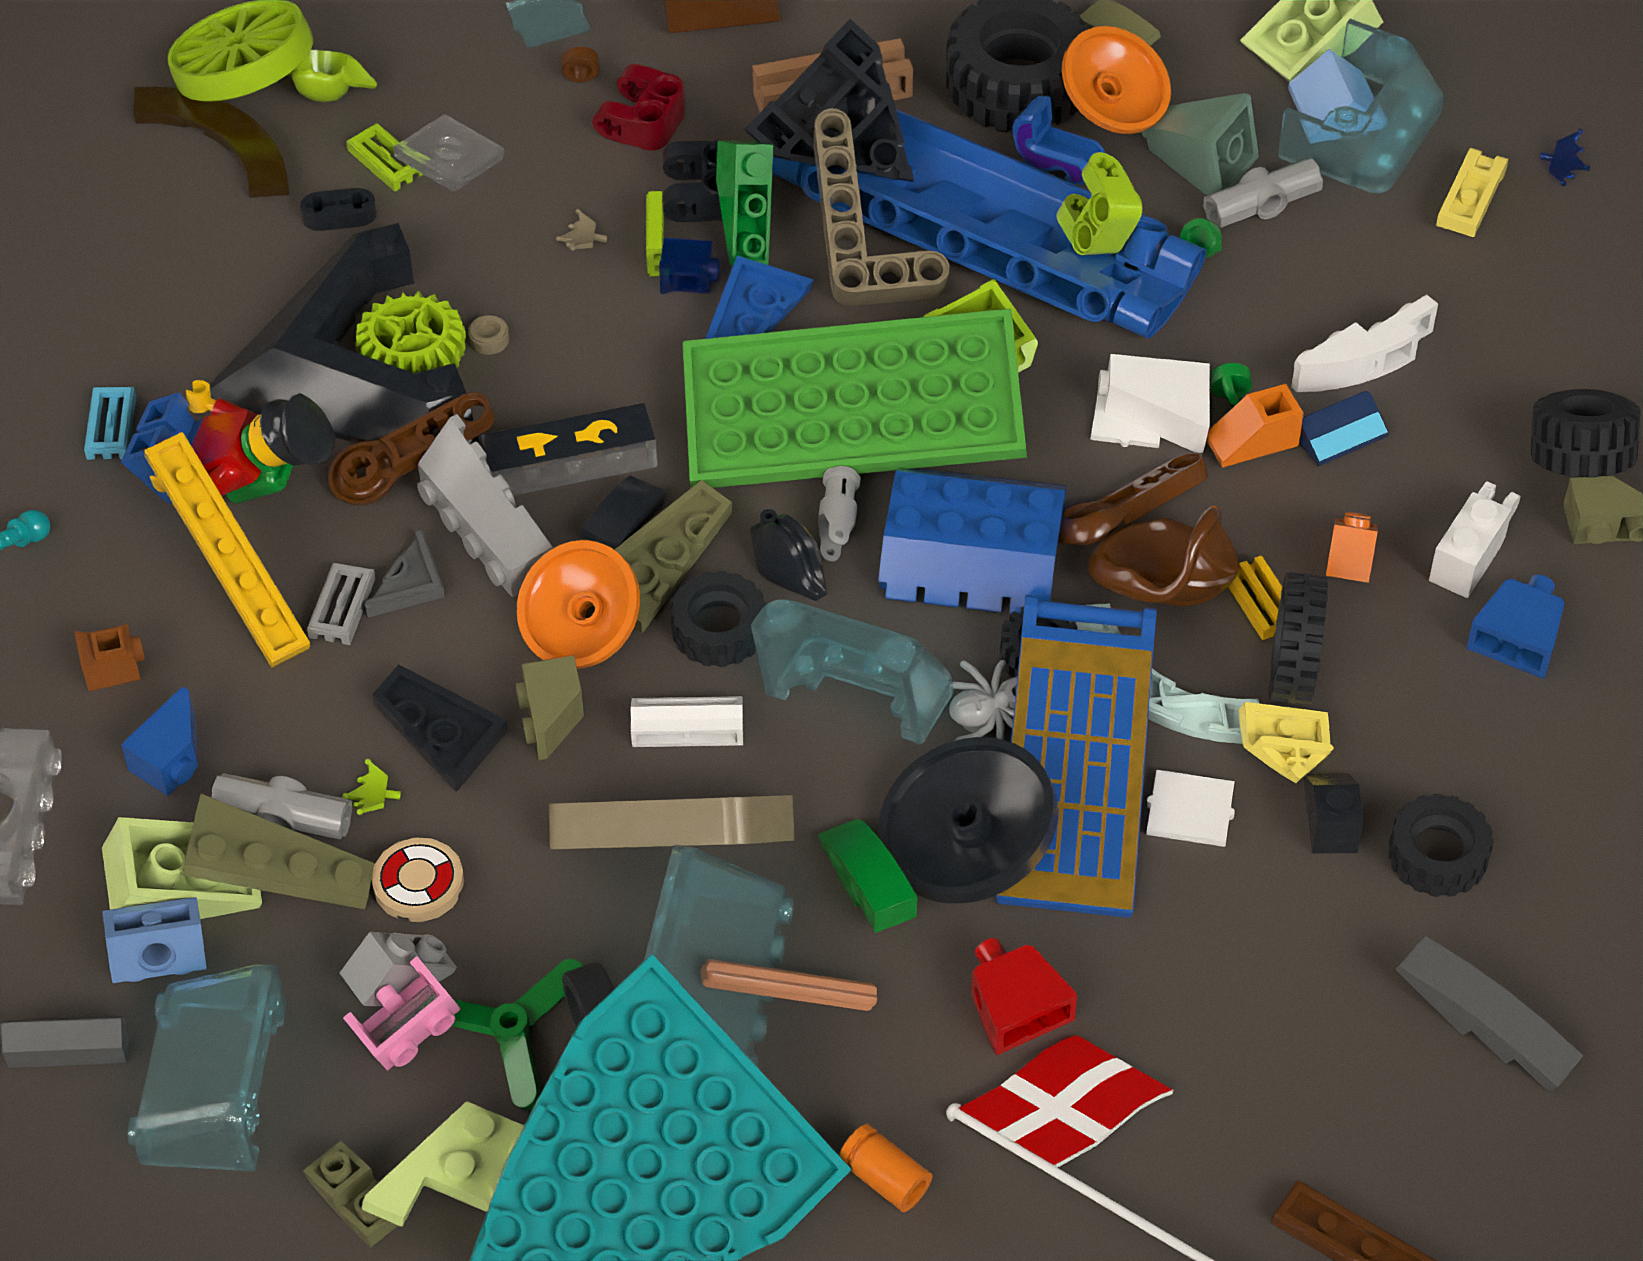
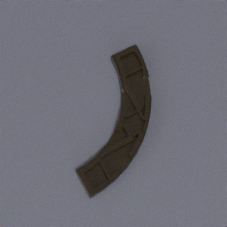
(224, 124)

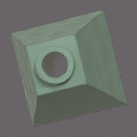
(1207, 140)

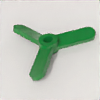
(515, 1041)

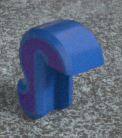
(1050, 147)

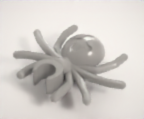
(980, 708)

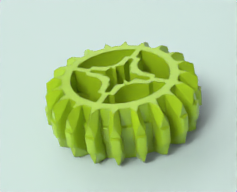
(408, 329)

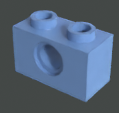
(136, 929)

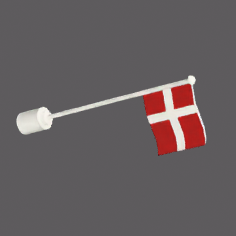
(1064, 1107)

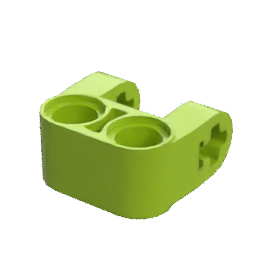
(1109, 215)

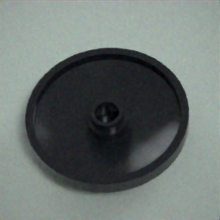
(969, 819)

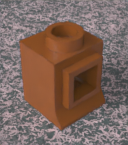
(109, 656)

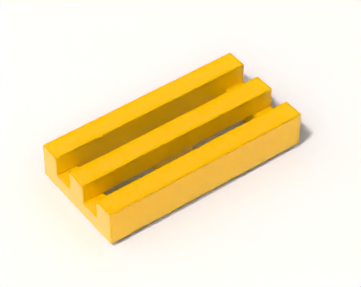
(1246, 602)

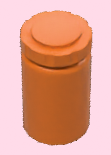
(885, 1167)

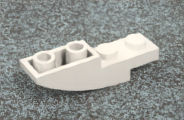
(1361, 356)

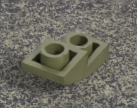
(1116, 15)
(343, 1183)

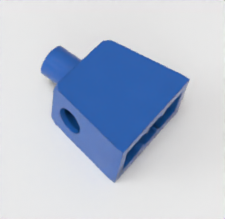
(1519, 625)

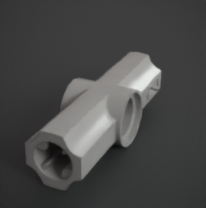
(1263, 193)
(286, 804)

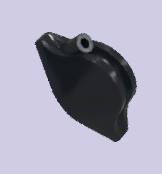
(788, 555)

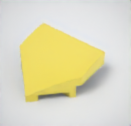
(1285, 737)

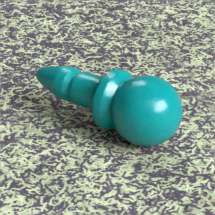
(27, 528)

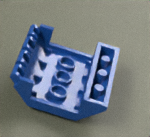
(970, 538)

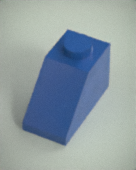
(165, 745)

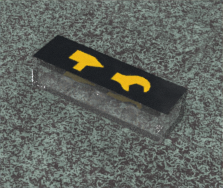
(572, 449)

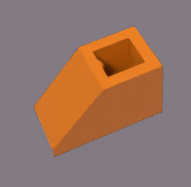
(1257, 426)
(1352, 547)

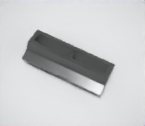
(65, 1041)

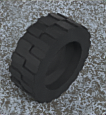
(709, 591)
(1433, 875)

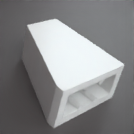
(1160, 397)

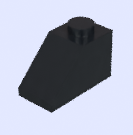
(1333, 813)

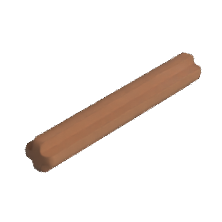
(788, 985)

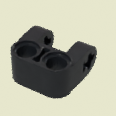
(700, 197)

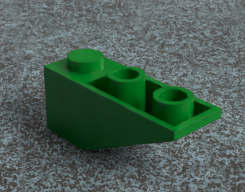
(745, 197)

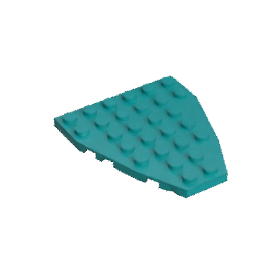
(655, 1144)

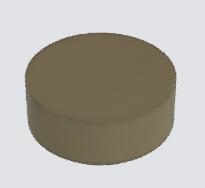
(488, 335)

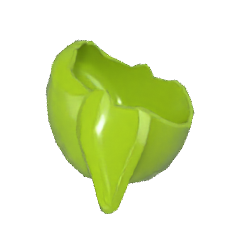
(328, 74)

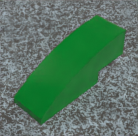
(870, 874)

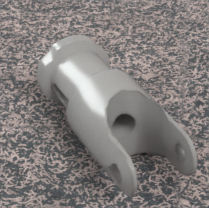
(837, 510)

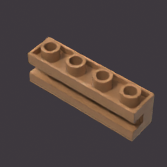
(774, 78)

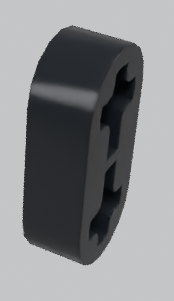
(338, 209)

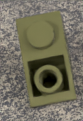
(1603, 510)
(554, 702)

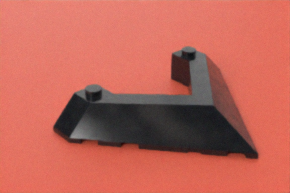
(299, 356)

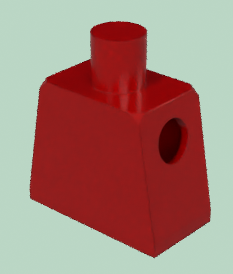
(1018, 995)

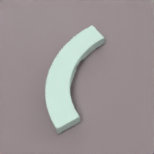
(1184, 712)

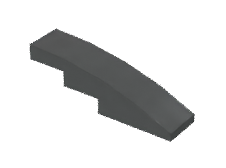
(1490, 1011)

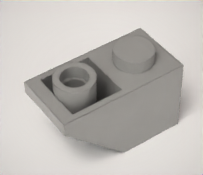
(386, 961)

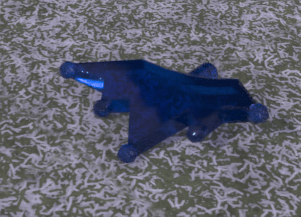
(1565, 158)

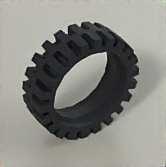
(1298, 638)

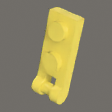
(1471, 192)

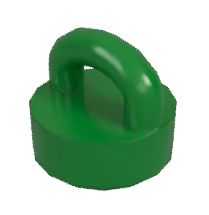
(1204, 234)
(1231, 382)

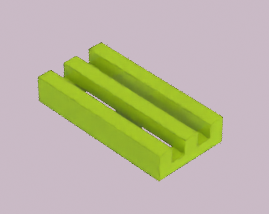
(378, 159)
(654, 231)

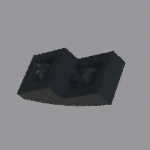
(623, 512)

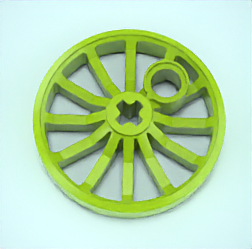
(240, 50)

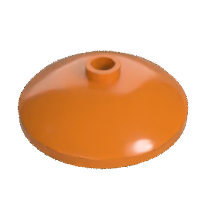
(1116, 79)
(562, 589)

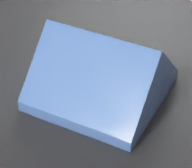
(1328, 85)

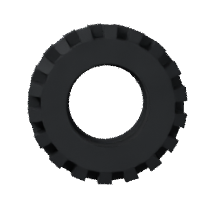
(1585, 433)

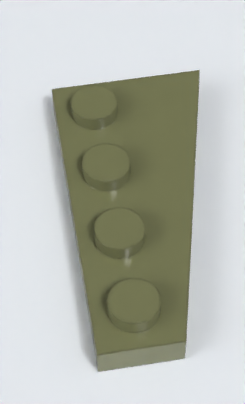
(671, 545)
(262, 855)

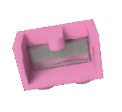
(406, 1018)

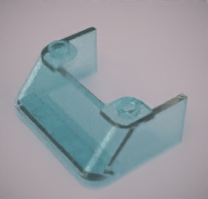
(1375, 144)

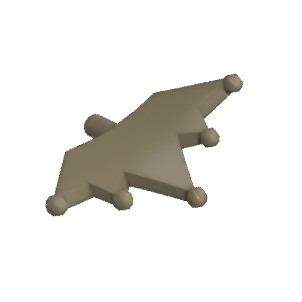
(582, 233)

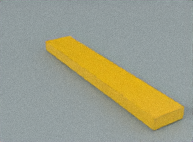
(227, 549)

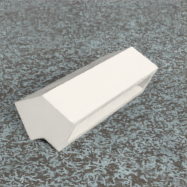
(687, 721)

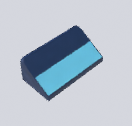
(1342, 428)

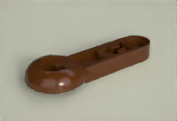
(399, 451)
(1093, 520)

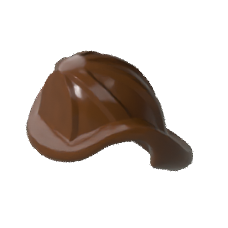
(1167, 560)

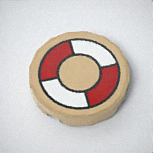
(417, 879)

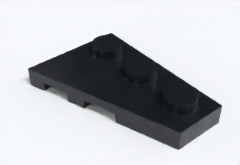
(439, 724)

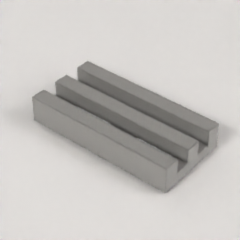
(333, 629)

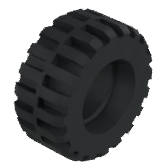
(1010, 30)

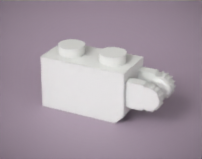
(1472, 541)

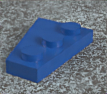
(756, 299)

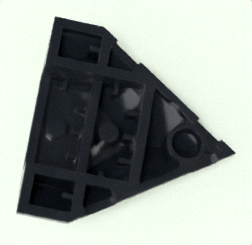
(844, 78)

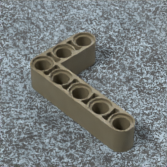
(849, 226)
(671, 822)

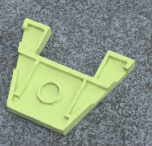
(456, 1159)

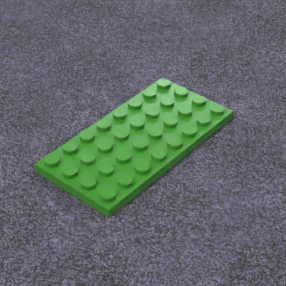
(853, 399)

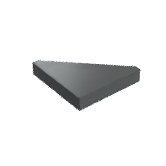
(409, 581)

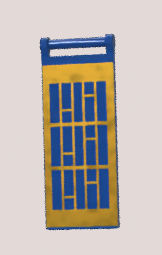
(1086, 722)

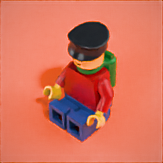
(238, 448)

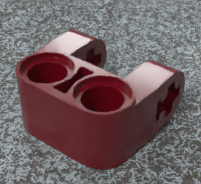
(656, 112)

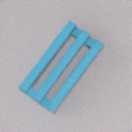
(110, 447)

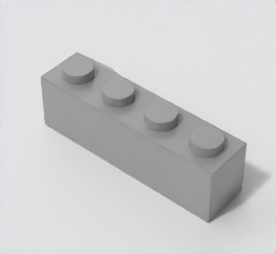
(480, 507)

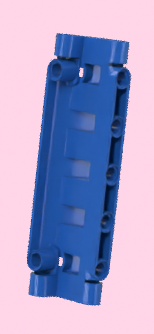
(1005, 225)

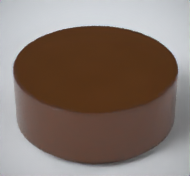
(580, 64)

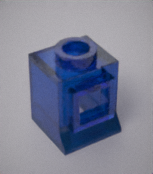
(687, 266)

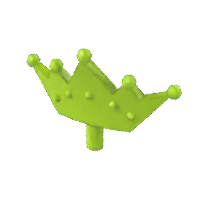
(373, 791)

